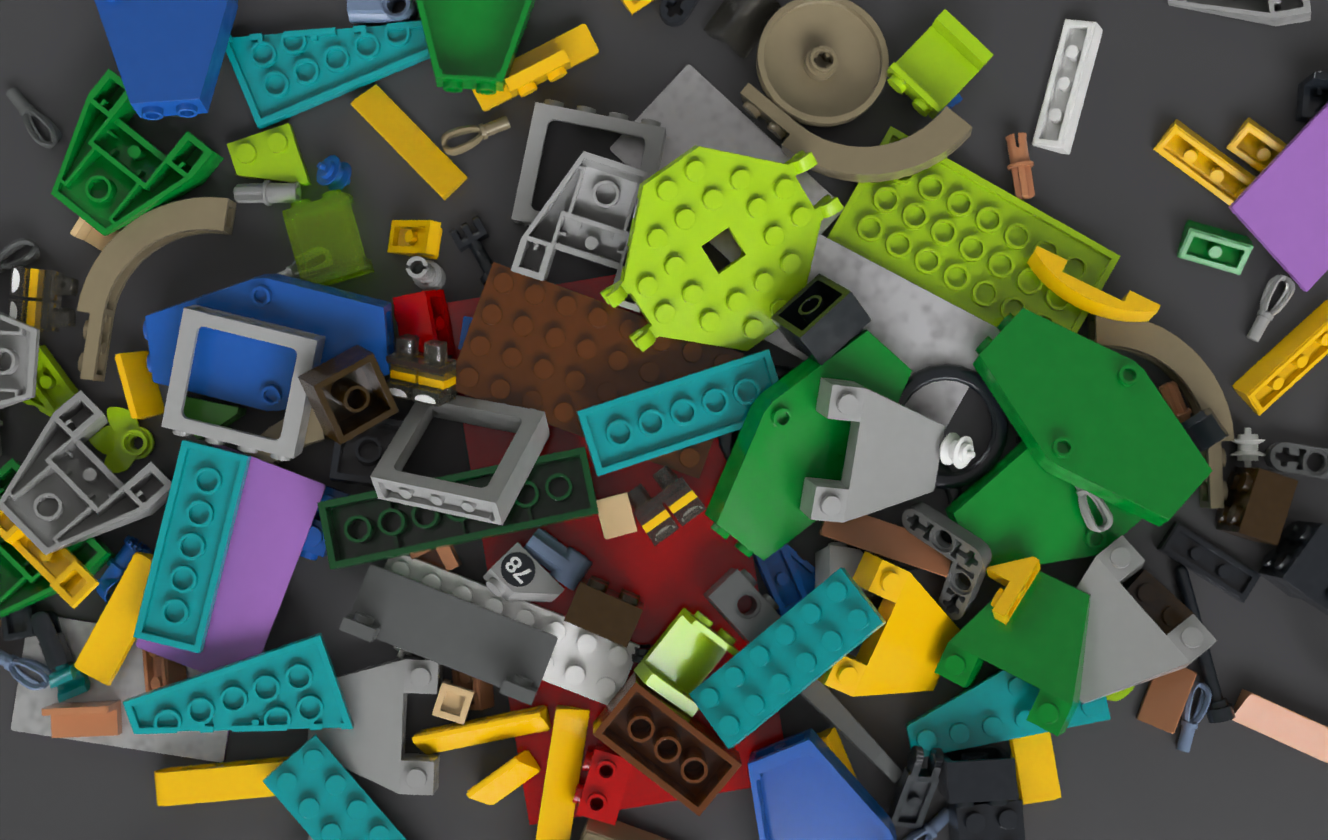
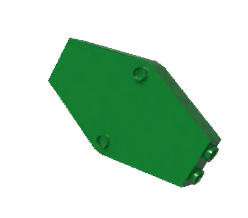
(473, 41)
(1091, 416)
(791, 441)
(1032, 513)

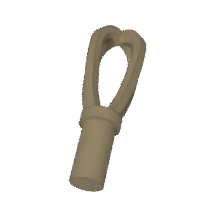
(483, 130)

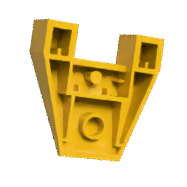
(903, 650)

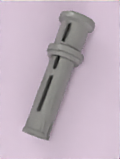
(426, 273)

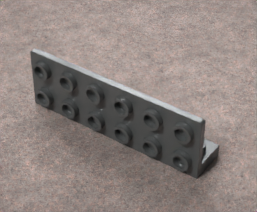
(451, 632)

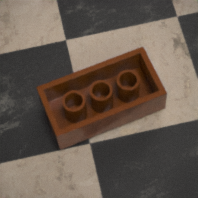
(666, 744)

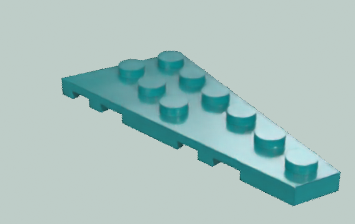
(312, 66)
(264, 692)
(989, 714)

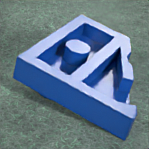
(786, 577)

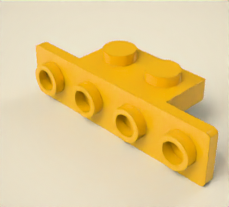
(543, 64)

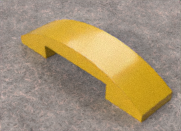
(1049, 269)
(59, 568)

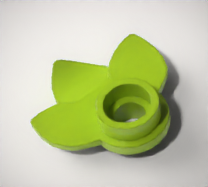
(119, 438)

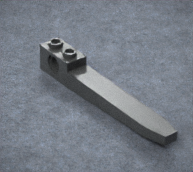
(724, 598)

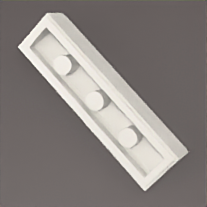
(1067, 86)

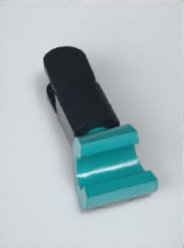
(57, 655)

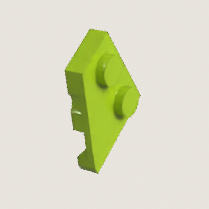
(270, 156)
(52, 384)

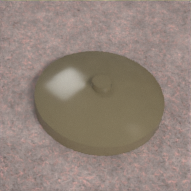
(822, 61)

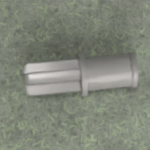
(267, 192)

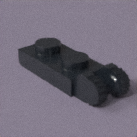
(916, 788)

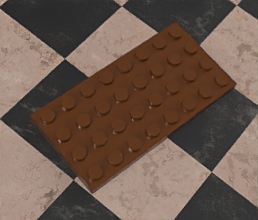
(570, 352)

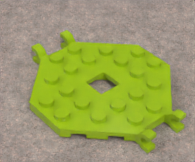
(690, 206)

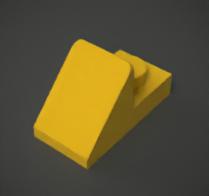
(415, 238)
(1017, 578)

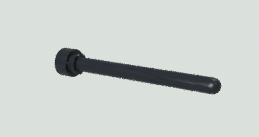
(1219, 708)

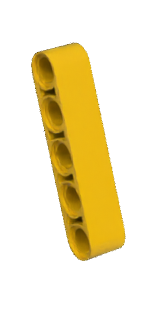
(214, 781)

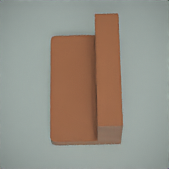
(85, 718)

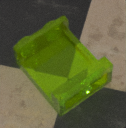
(326, 239)

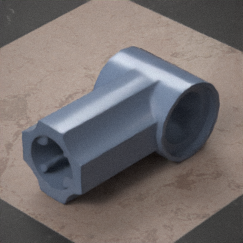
(379, 11)
(564, 562)

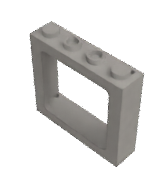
(584, 116)
(309, 355)
(482, 504)

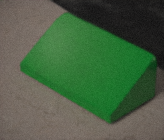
(1214, 247)

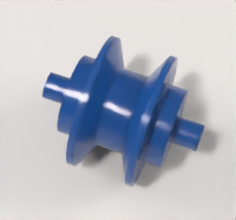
(333, 173)

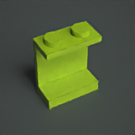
(938, 65)
(684, 658)

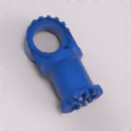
(118, 565)

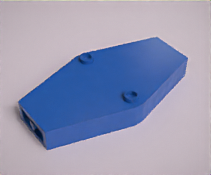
(168, 51)
(260, 371)
(811, 794)

